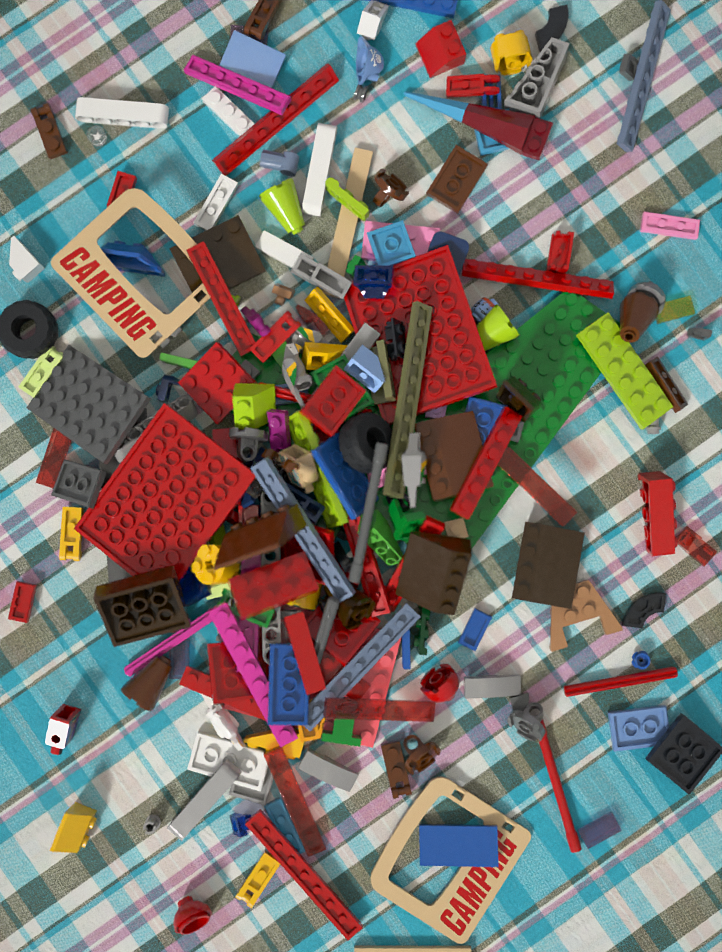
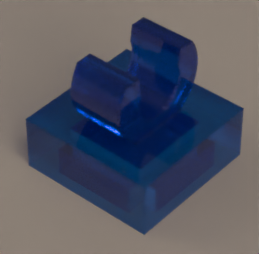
(238, 824)

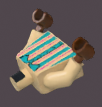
(298, 465)

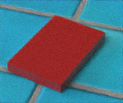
(332, 401)

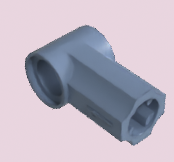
(283, 162)

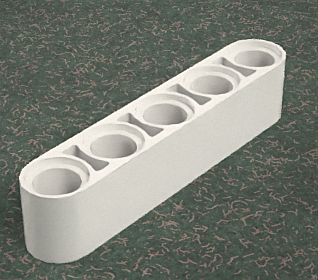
(122, 113)
(319, 169)

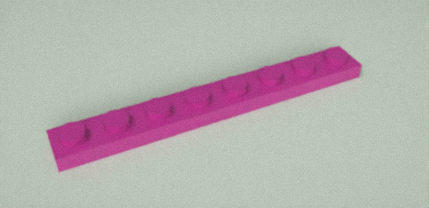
(248, 666)

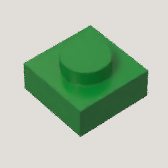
(351, 265)

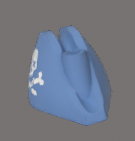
(368, 62)

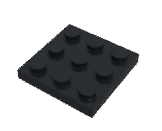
(684, 753)

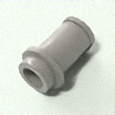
(653, 428)
(150, 820)

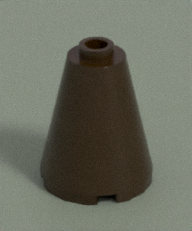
(354, 608)

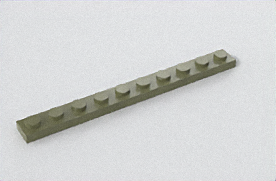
(407, 397)

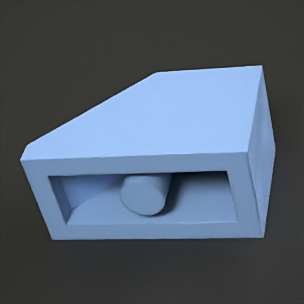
(366, 368)

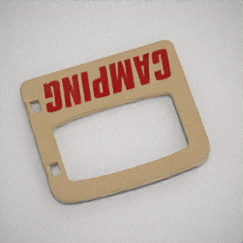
(109, 292)
(471, 888)

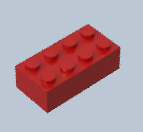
(273, 585)

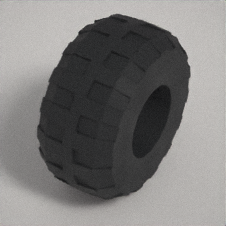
(15, 316)
(359, 440)

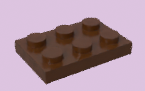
(456, 179)

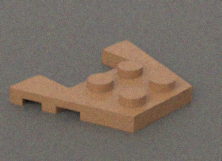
(585, 606)

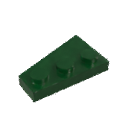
(421, 623)

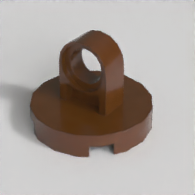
(390, 187)
(421, 756)

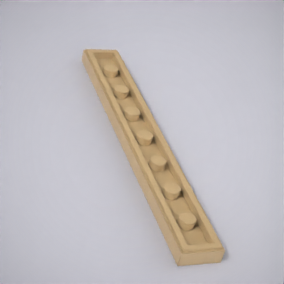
(347, 220)

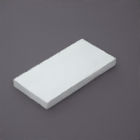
(212, 751)

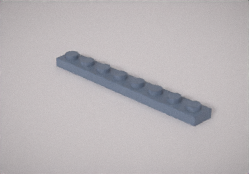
(643, 76)
(307, 537)
(362, 662)

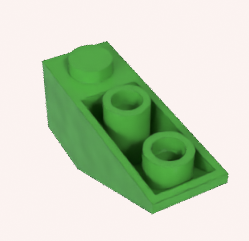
(382, 539)

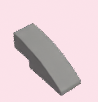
(320, 276)
(492, 686)
(328, 770)

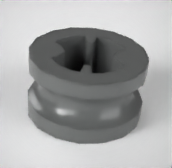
(360, 93)

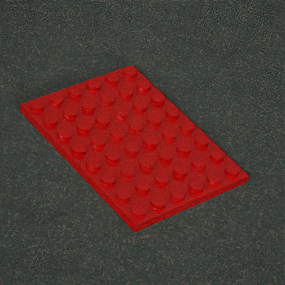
(454, 351)
(165, 497)

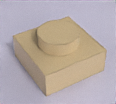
(456, 528)

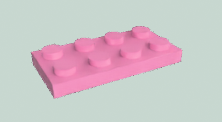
(418, 235)

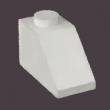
(372, 19)
(23, 261)

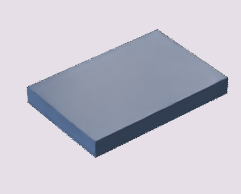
(252, 59)
(637, 727)

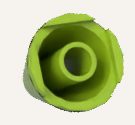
(284, 205)
(496, 328)

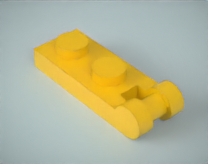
(69, 535)
(258, 879)

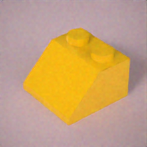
(74, 829)

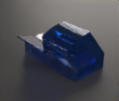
(373, 280)

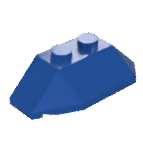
(132, 258)

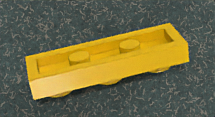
(329, 314)

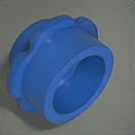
(645, 660)

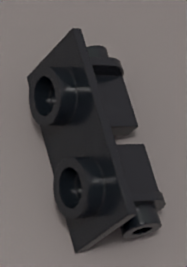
(395, 331)

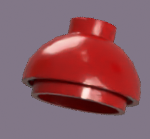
(191, 915)

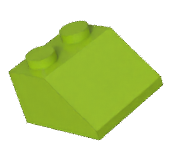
(252, 404)

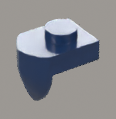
(164, 389)

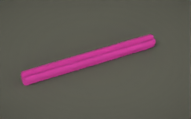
(167, 644)

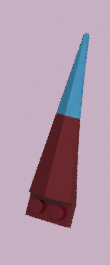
(513, 129)

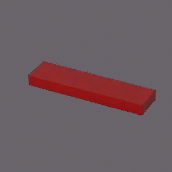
(304, 653)

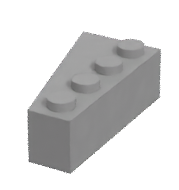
(536, 86)

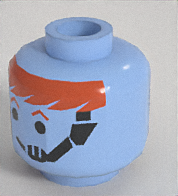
(481, 308)

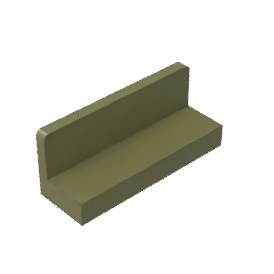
(386, 392)

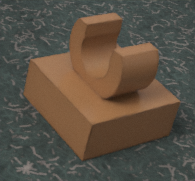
(282, 293)

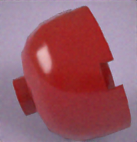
(440, 684)

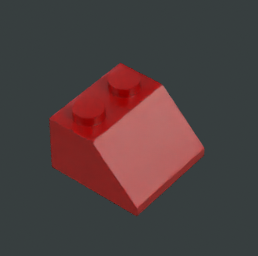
(441, 49)

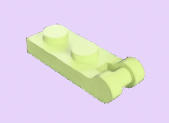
(40, 372)

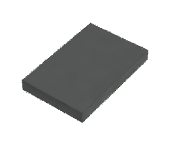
(78, 483)

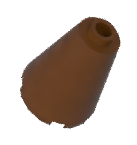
(637, 315)
(148, 683)

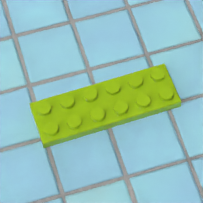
(624, 371)
(307, 439)

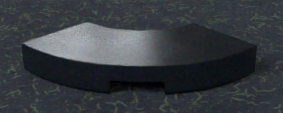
(555, 26)
(643, 608)

